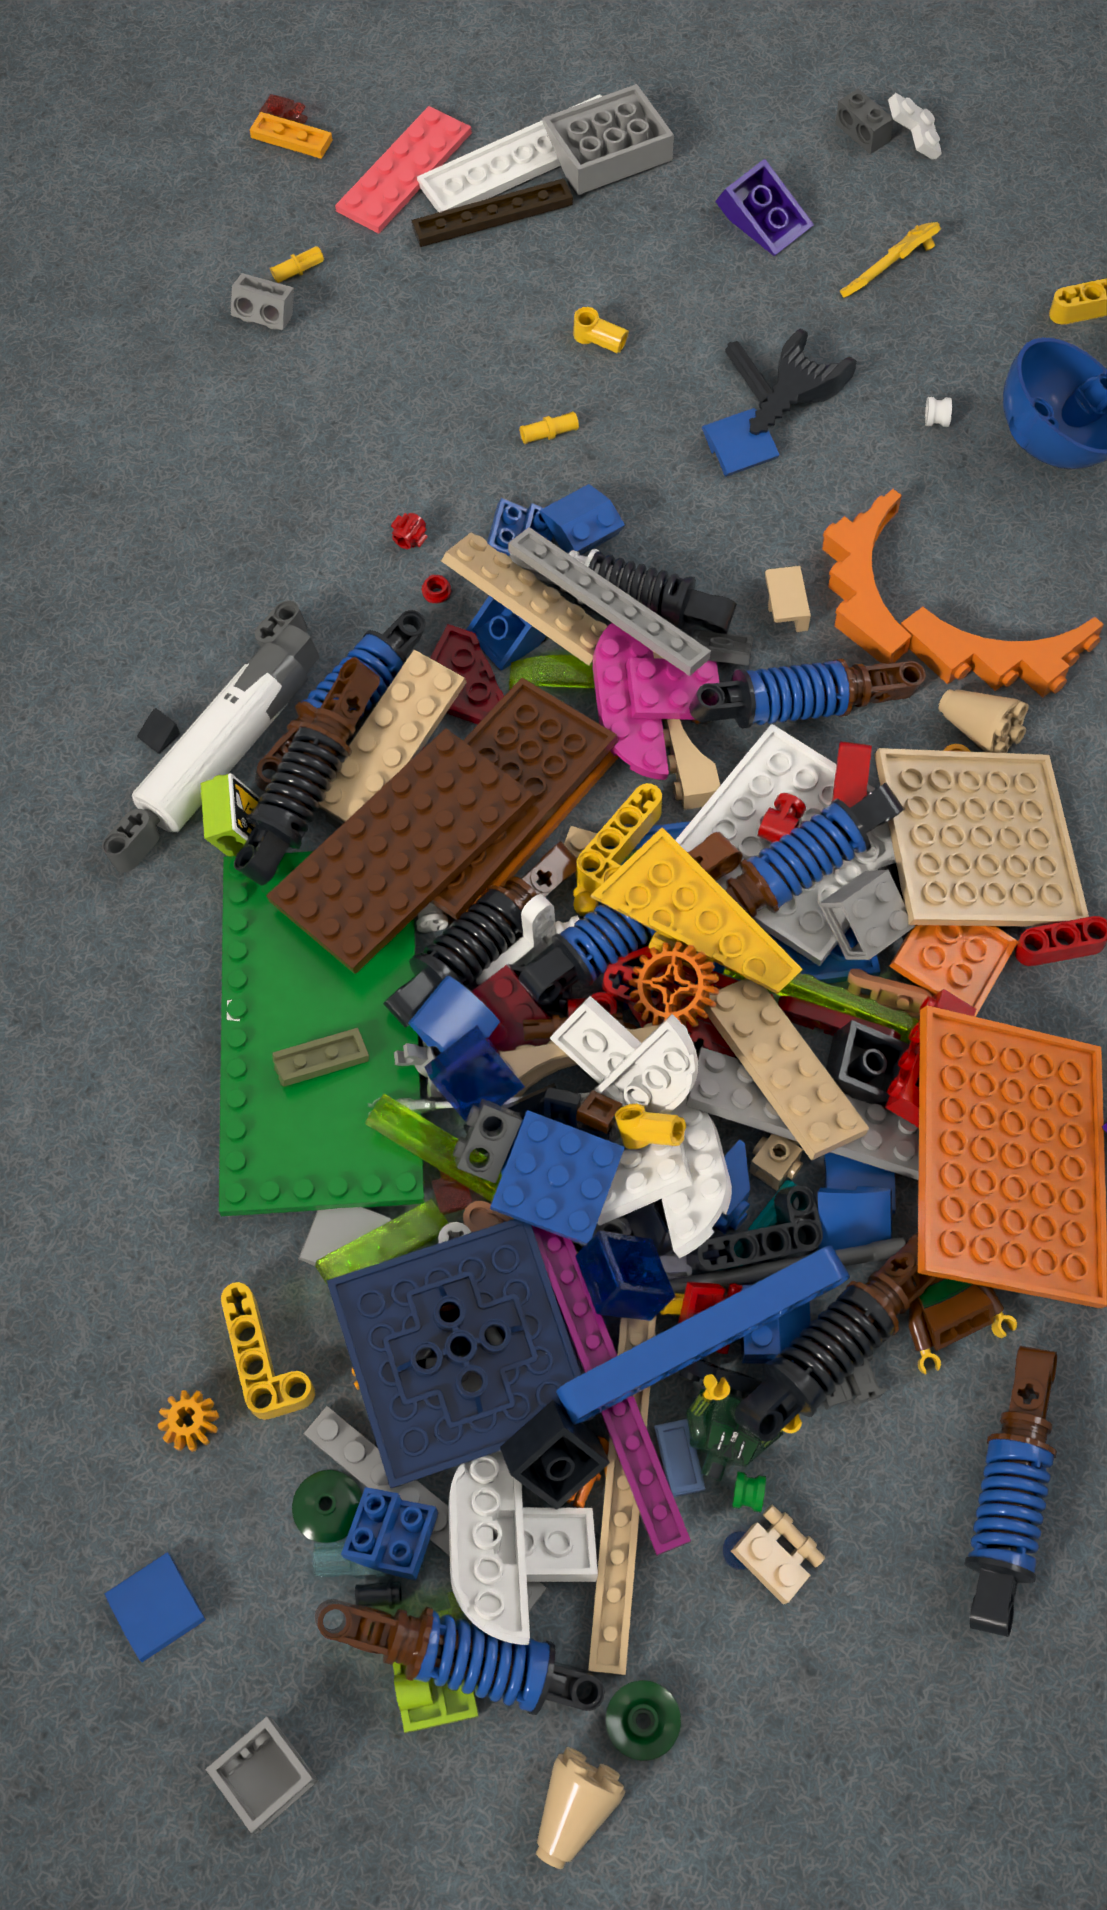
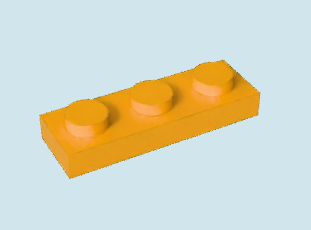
(291, 135)

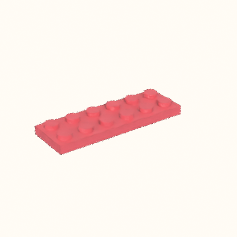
(393, 177)

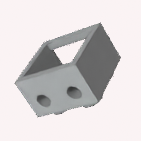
(873, 912)
(261, 1775)

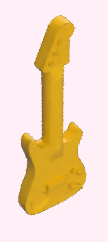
(920, 234)

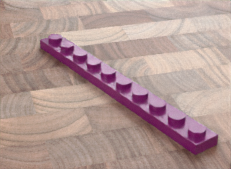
(623, 1419)

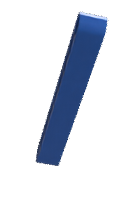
(701, 1335)

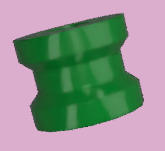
(749, 1491)

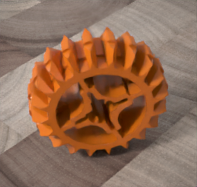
(673, 1001)

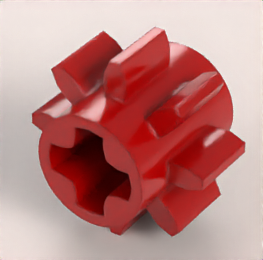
(409, 531)

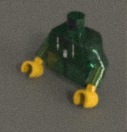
(718, 1435)

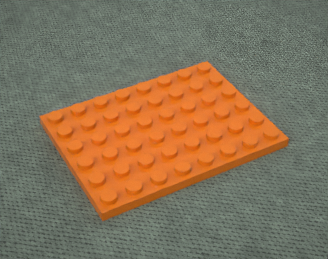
(1011, 1159)

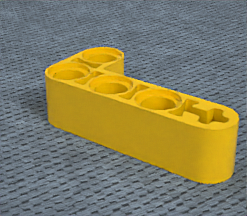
(1079, 302)
(619, 836)
(257, 1349)

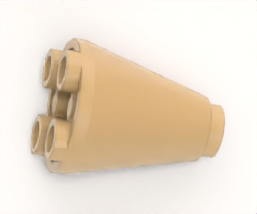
(985, 718)
(575, 1806)

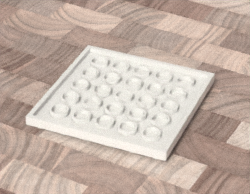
(737, 808)

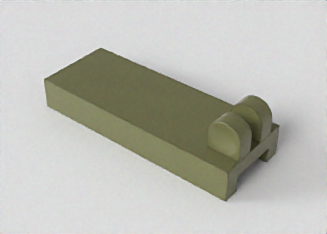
(320, 1057)

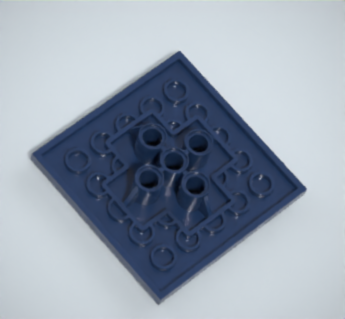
(392, 1313)

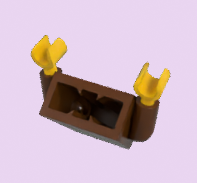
(951, 1312)

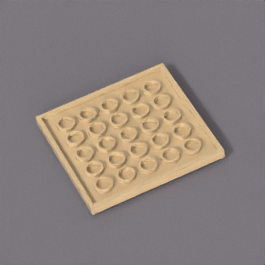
(980, 839)

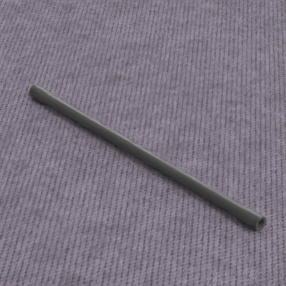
(874, 1252)

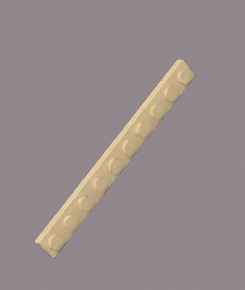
(618, 1539)

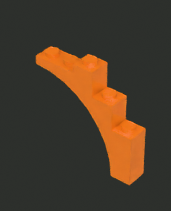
(862, 612)
(998, 662)

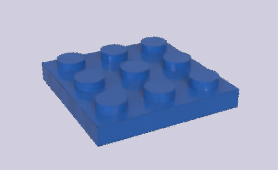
(557, 1178)

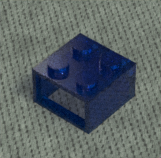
(473, 1072)
(624, 1276)

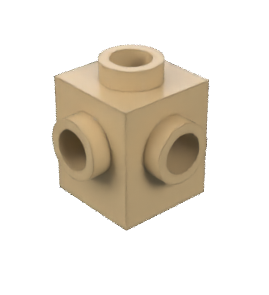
(776, 1160)

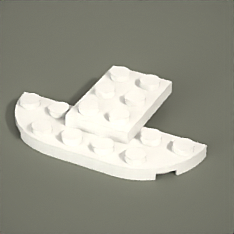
(631, 1072)
(686, 1177)
(505, 1545)

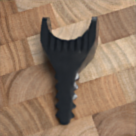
(800, 382)

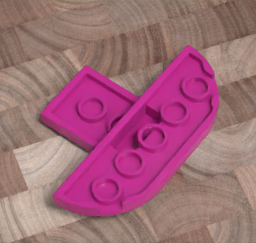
(639, 692)

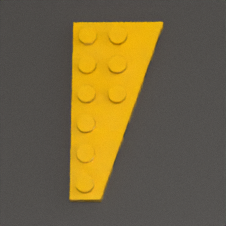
(683, 902)

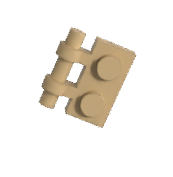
(770, 1561)

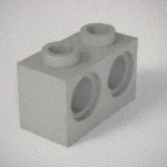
(263, 296)

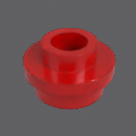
(434, 582)

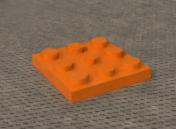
(955, 959)

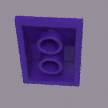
(764, 209)

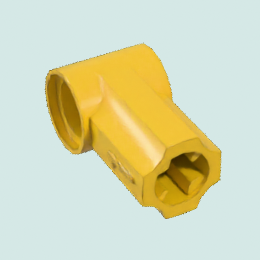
(591, 329)
(641, 1127)

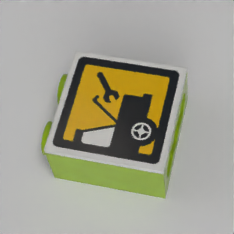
(225, 810)

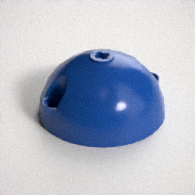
(1045, 405)

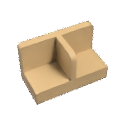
(788, 596)

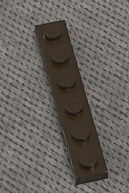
(492, 212)

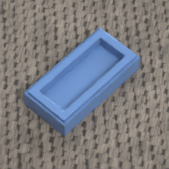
(679, 1458)

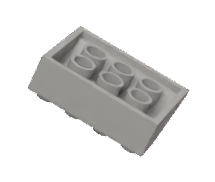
(609, 139)

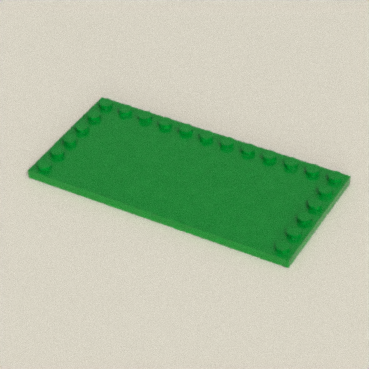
(308, 1139)

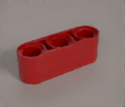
(852, 772)
(1072, 931)

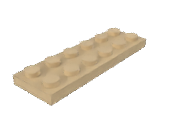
(525, 596)
(393, 732)
(785, 1068)

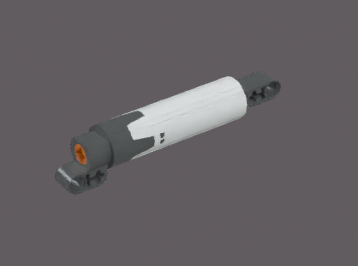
(217, 736)

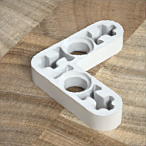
(538, 929)

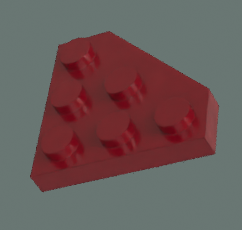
(462, 653)
(511, 1005)

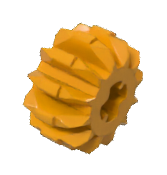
(200, 1413)

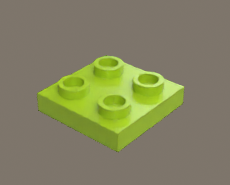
(429, 1705)

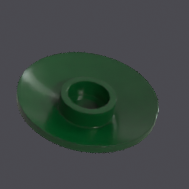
(331, 1524)
(647, 1699)

